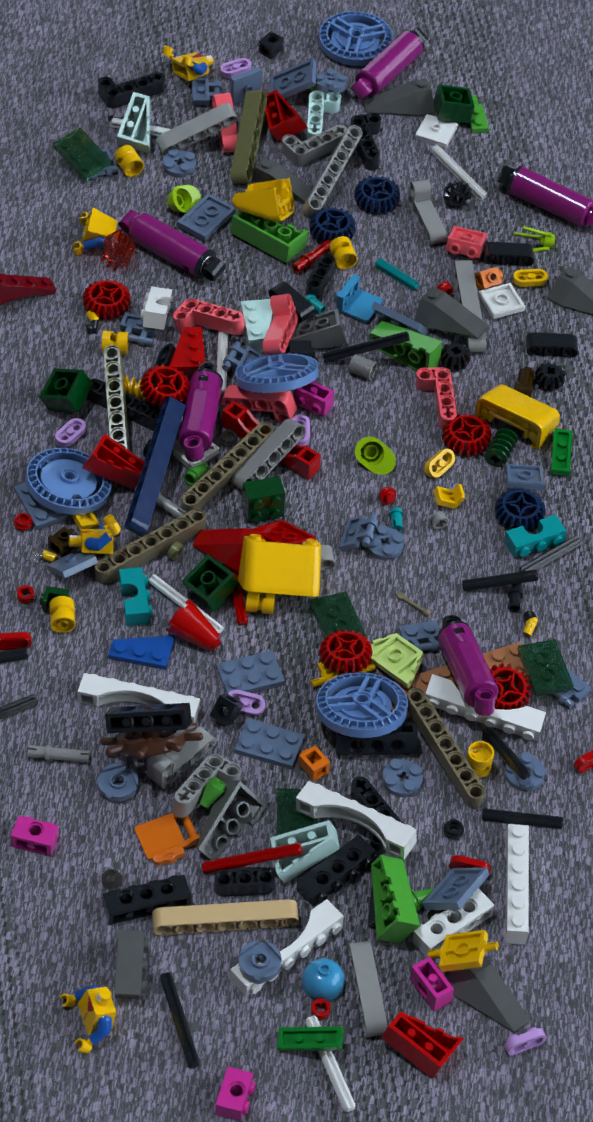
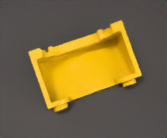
(267, 200)
(520, 411)
(280, 567)

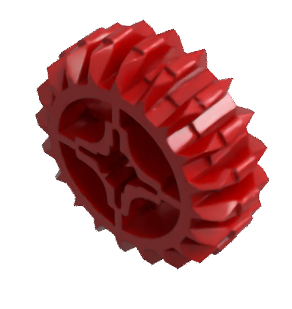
(107, 299)
(164, 380)
(462, 435)
(346, 648)
(520, 698)

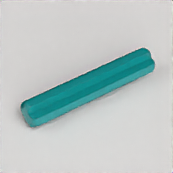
(397, 274)

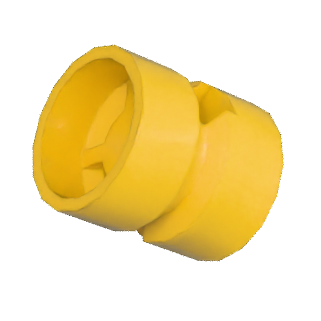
(129, 160)
(343, 252)
(120, 340)
(260, 601)
(62, 614)
(480, 758)

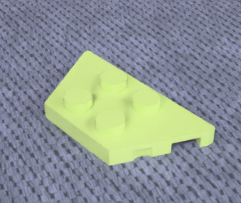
(397, 658)

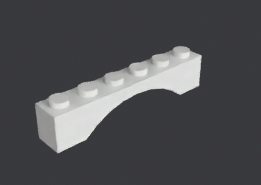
(100, 690)
(521, 721)
(320, 802)
(517, 884)
(323, 922)

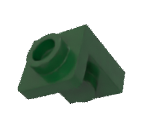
(50, 593)

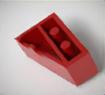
(282, 117)
(189, 351)
(114, 462)
(420, 1043)

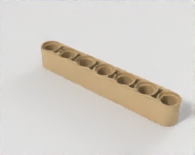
(225, 916)

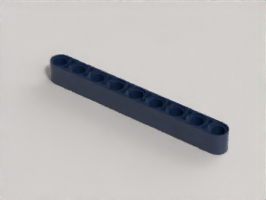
(154, 466)

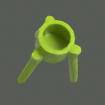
(546, 239)

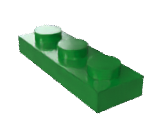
(561, 452)
(310, 1038)

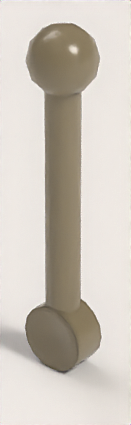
(401, 596)

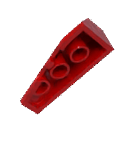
(224, 544)

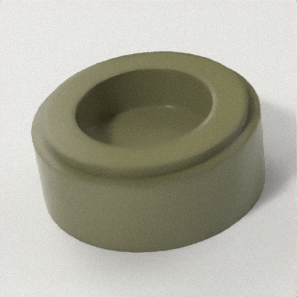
(175, 551)

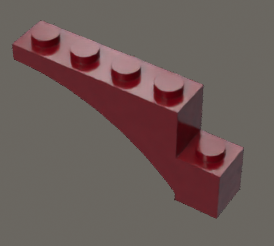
(17, 286)

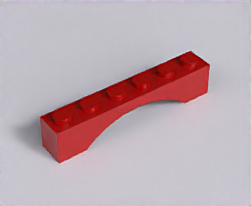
(300, 459)

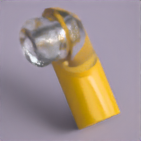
(43, 554)

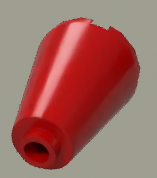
(194, 628)

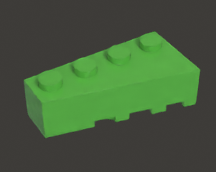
(270, 236)
(416, 353)
(393, 900)

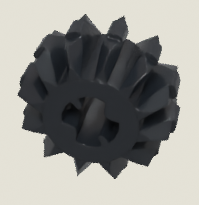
(457, 193)
(455, 356)
(549, 376)

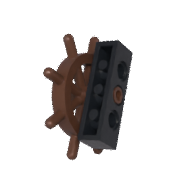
(149, 729)

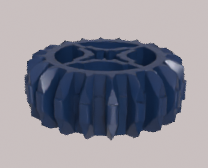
(377, 194)
(331, 224)
(508, 509)

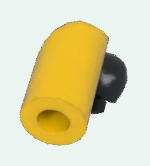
(93, 326)
(531, 621)

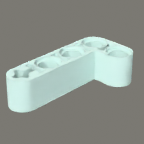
(318, 104)

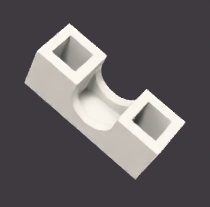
(156, 308)

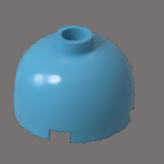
(323, 979)

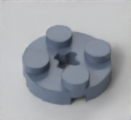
(331, 81)
(174, 156)
(394, 539)
(402, 767)
(536, 769)
(114, 792)
(257, 972)

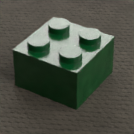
(453, 103)
(66, 390)
(263, 499)
(211, 583)

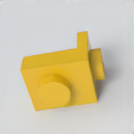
(448, 497)

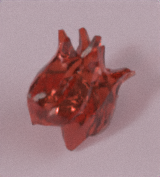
(118, 249)

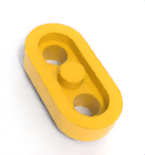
(530, 277)
(438, 464)

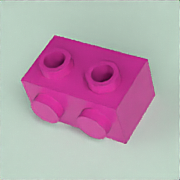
(314, 398)

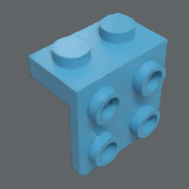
(356, 302)

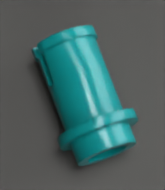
(318, 306)
(396, 518)

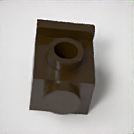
(60, 542)

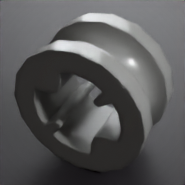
(438, 520)

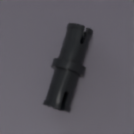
(515, 595)

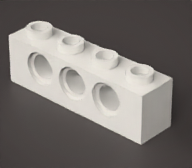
(480, 908)

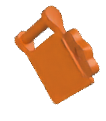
(163, 839)

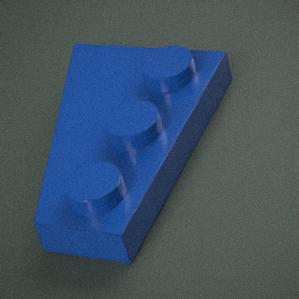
(143, 651)

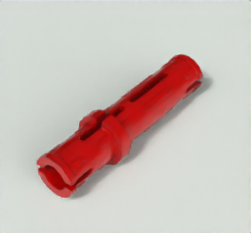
(308, 259)

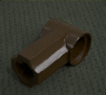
(525, 381)

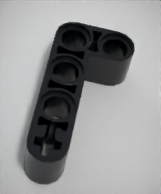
(120, 94)
(366, 147)
(366, 794)

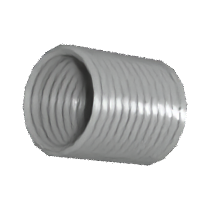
(362, 367)

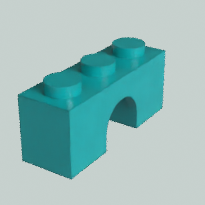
(521, 543)
(133, 583)

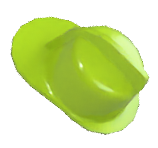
(183, 198)
(382, 457)

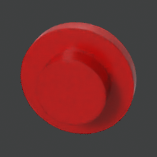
(387, 495)
(23, 521)

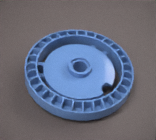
(354, 37)
(277, 373)
(65, 481)
(361, 705)

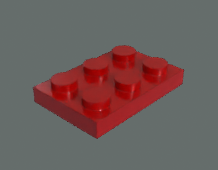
(284, 533)

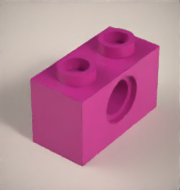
(43, 843)
(431, 984)
(235, 1082)

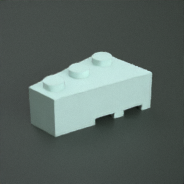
(136, 124)
(257, 321)
(317, 843)

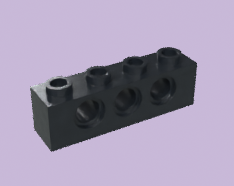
(399, 741)
(324, 872)
(139, 907)

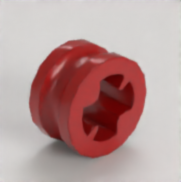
(446, 287)
(25, 589)
(321, 1015)

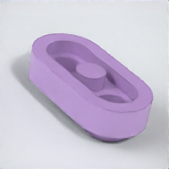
(235, 67)
(304, 420)
(67, 435)
(248, 700)
(525, 1041)

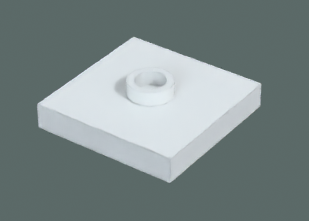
(436, 131)
(501, 300)

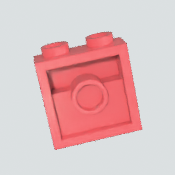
(466, 242)

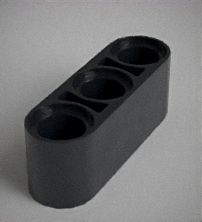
(508, 253)
(320, 275)
(302, 305)
(551, 344)
(253, 878)

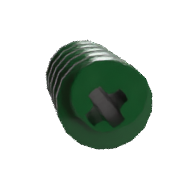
(501, 447)

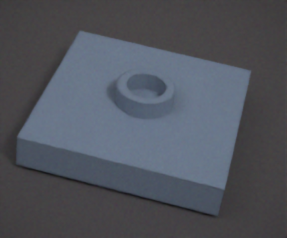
(245, 82)
(524, 476)
(72, 564)

